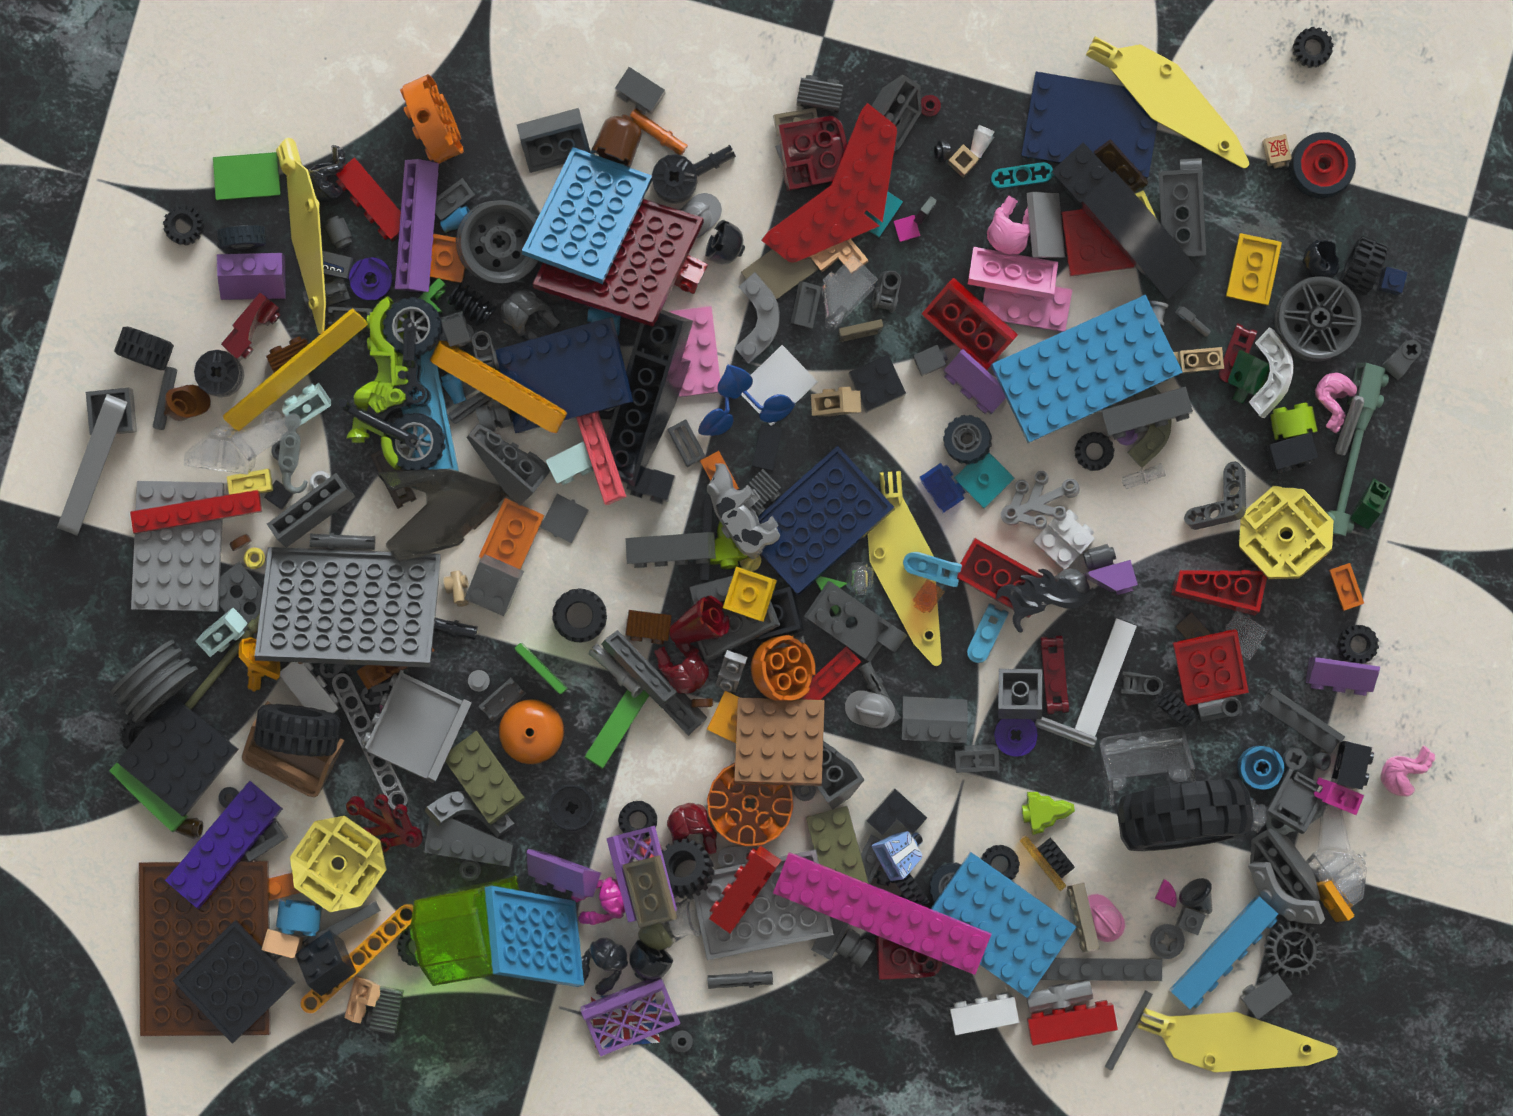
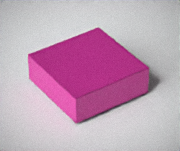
(906, 228)

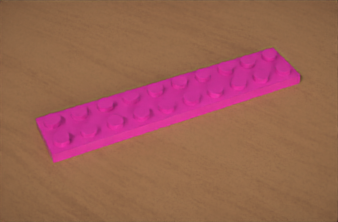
(882, 913)

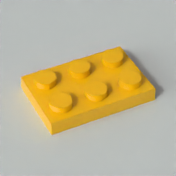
(1253, 269)

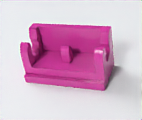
(1339, 796)

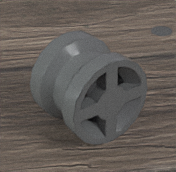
(1290, 759)

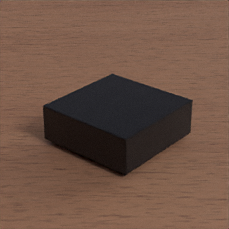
(279, 495)

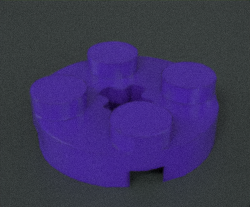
(367, 267)
(1014, 747)

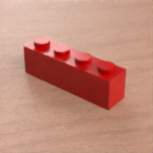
(372, 198)
(1072, 1023)

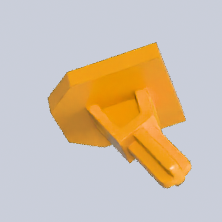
(256, 669)

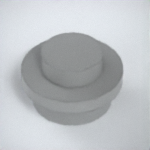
(478, 680)

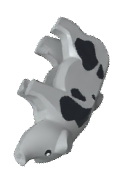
(737, 515)

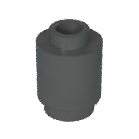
(338, 232)
(1099, 557)

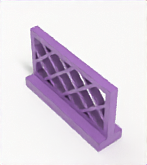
(622, 854)
(619, 1000)

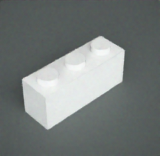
(309, 688)
(984, 1014)

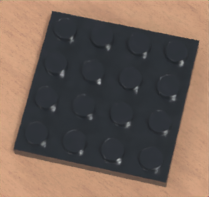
(178, 755)
(234, 981)

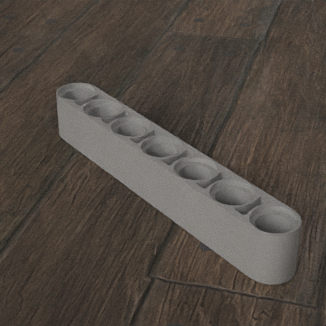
(92, 464)
(352, 715)

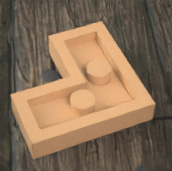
(841, 251)
(363, 993)

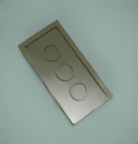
(484, 777)
(837, 842)

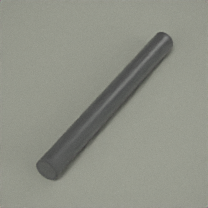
(1128, 1030)

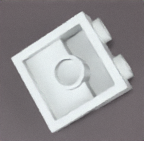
(1064, 539)

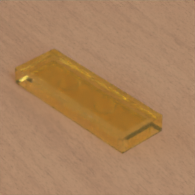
(1041, 861)

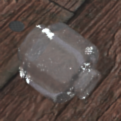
(859, 578)

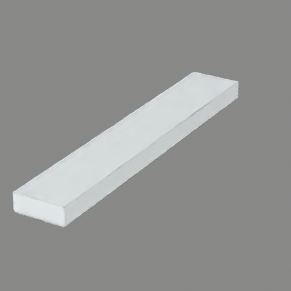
(1105, 677)

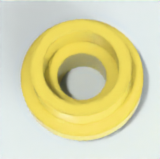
(247, 558)

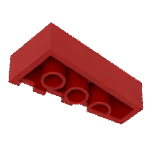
(1222, 588)
(744, 889)

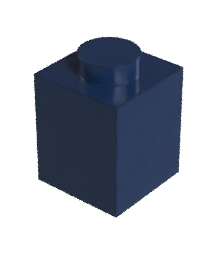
(1392, 281)

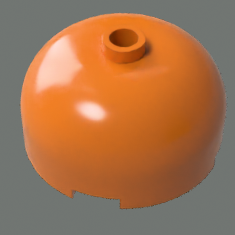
(784, 671)
(547, 731)

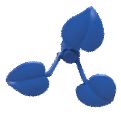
(732, 385)

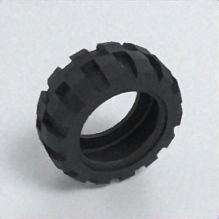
(1185, 815)

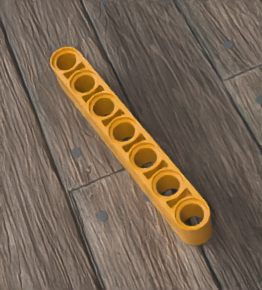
(498, 386)
(368, 952)

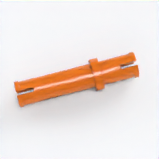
(665, 137)

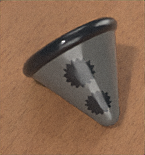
(1197, 895)

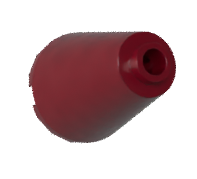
(701, 622)

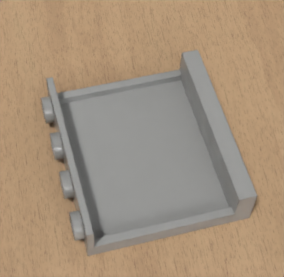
(415, 726)

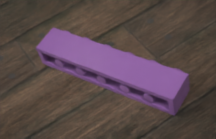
(416, 225)

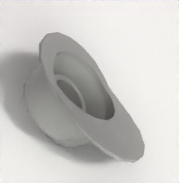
(705, 206)
(869, 709)

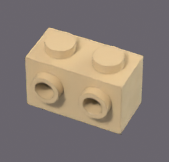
(836, 402)

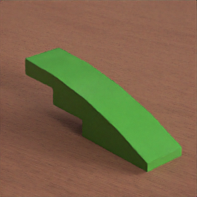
(615, 728)
(150, 800)

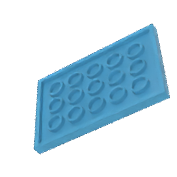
(587, 215)
(1022, 928)
(534, 936)

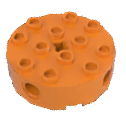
(432, 119)
(747, 824)

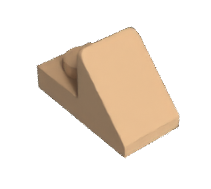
(282, 943)

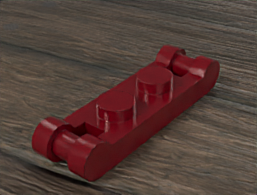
(1054, 674)

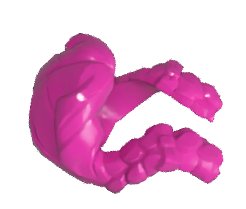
(610, 900)

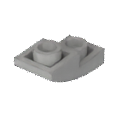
(731, 671)

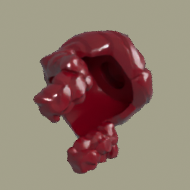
(685, 676)
(692, 819)

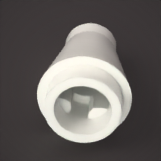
(981, 140)

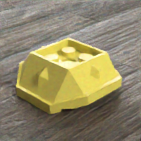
(1283, 511)
(314, 866)

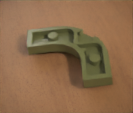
(1153, 440)

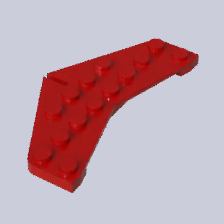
(840, 209)

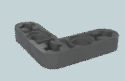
(1226, 506)

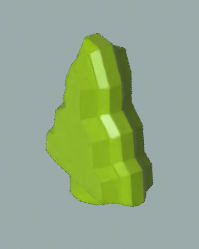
(726, 551)
(1044, 811)

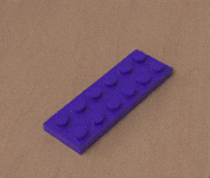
(224, 844)

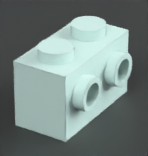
(307, 404)
(569, 463)
(221, 632)

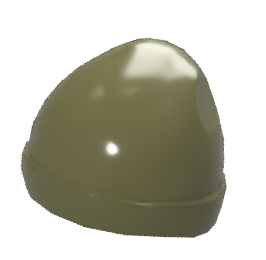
(655, 937)

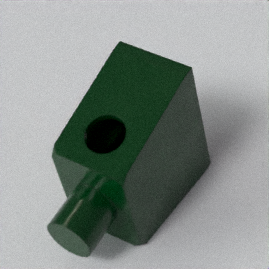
(1248, 375)

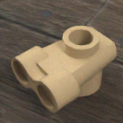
(456, 585)

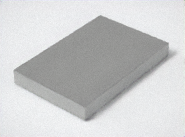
(1045, 225)

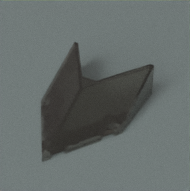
(452, 509)

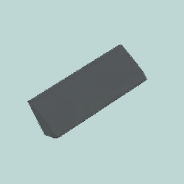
(683, 713)

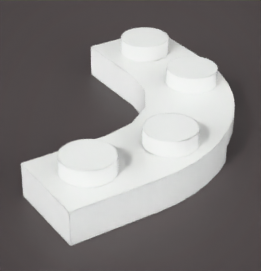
(1280, 373)

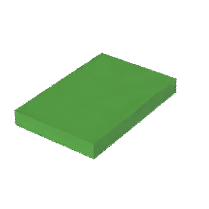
(246, 176)
(531, 659)

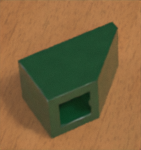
(1371, 504)

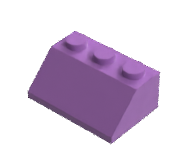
(250, 274)
(975, 382)
(1116, 577)
(1341, 675)
(562, 874)

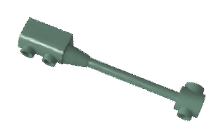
(1368, 381)

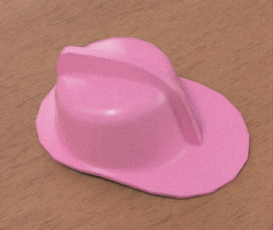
(1106, 918)

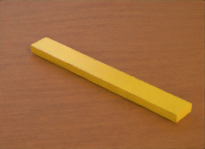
(295, 369)

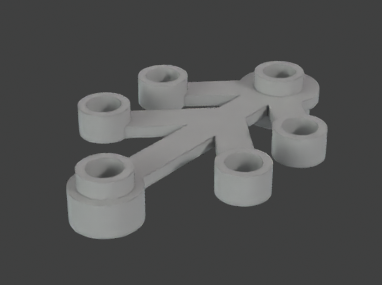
(1037, 502)

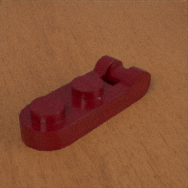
(1233, 349)

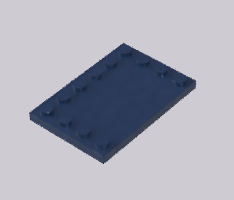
(1078, 111)
(571, 369)
(822, 519)

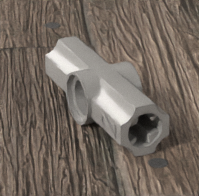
(1059, 996)

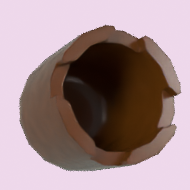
(618, 140)

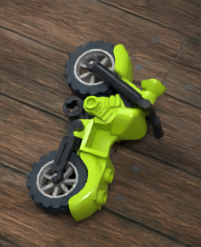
(398, 350)

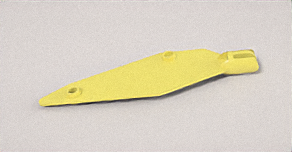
(1169, 97)
(305, 228)
(887, 548)
(1234, 1042)

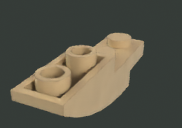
(1200, 360)

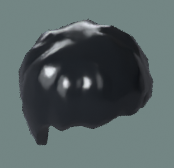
(1321, 259)

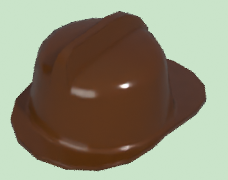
(186, 402)

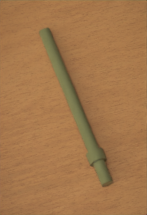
(252, 628)

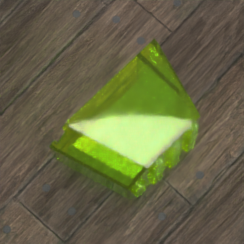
(454, 933)

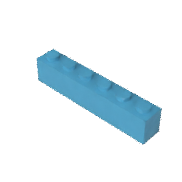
(1223, 952)

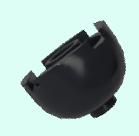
(726, 243)
(649, 962)

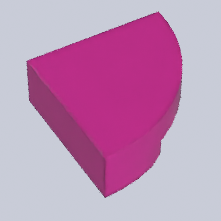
(1166, 894)

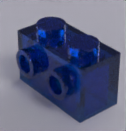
(942, 487)

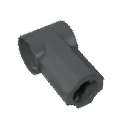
(1216, 709)

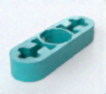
(1038, 178)

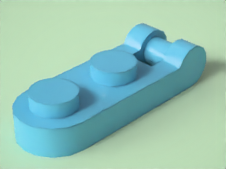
(932, 568)
(986, 634)

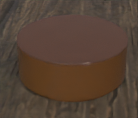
(240, 542)
(707, 702)

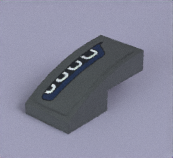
(336, 265)

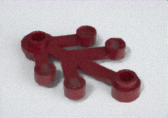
(387, 822)

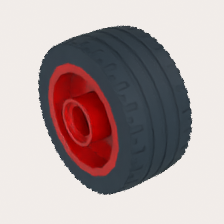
(1338, 162)

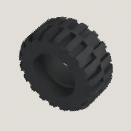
(297, 730)

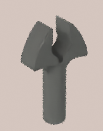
(1189, 317)

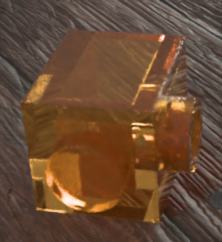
(928, 596)

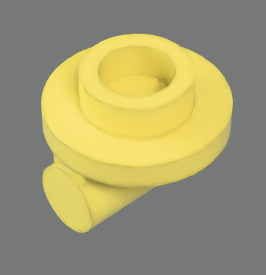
(751, 564)

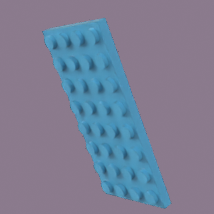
(1086, 368)

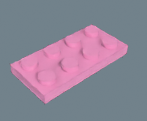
(1013, 273)
(1030, 310)
(702, 352)

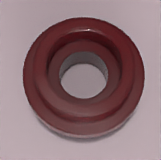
(930, 112)

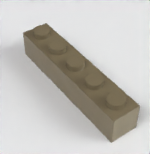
(1083, 917)

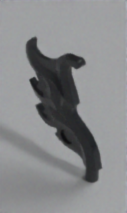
(1039, 593)

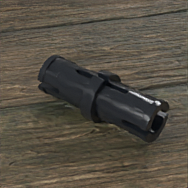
(714, 160)
(455, 628)

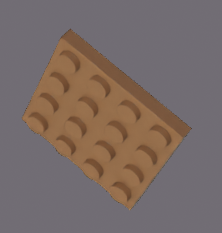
(779, 742)

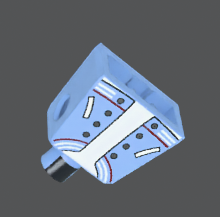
(898, 854)

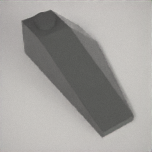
(512, 468)
(839, 777)

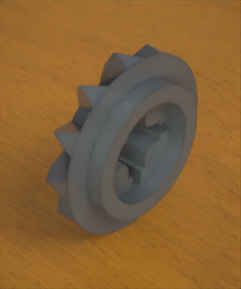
(1175, 946)

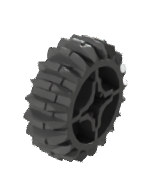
(1286, 956)

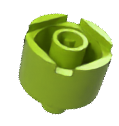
(1293, 422)

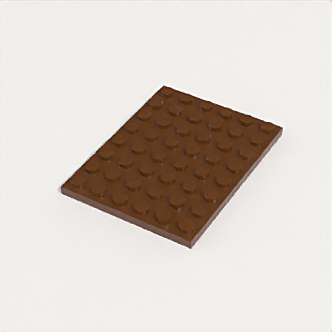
(178, 932)

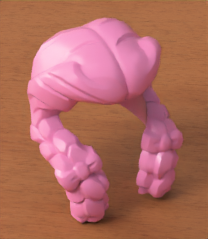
(1006, 235)
(1332, 387)
(1396, 769)

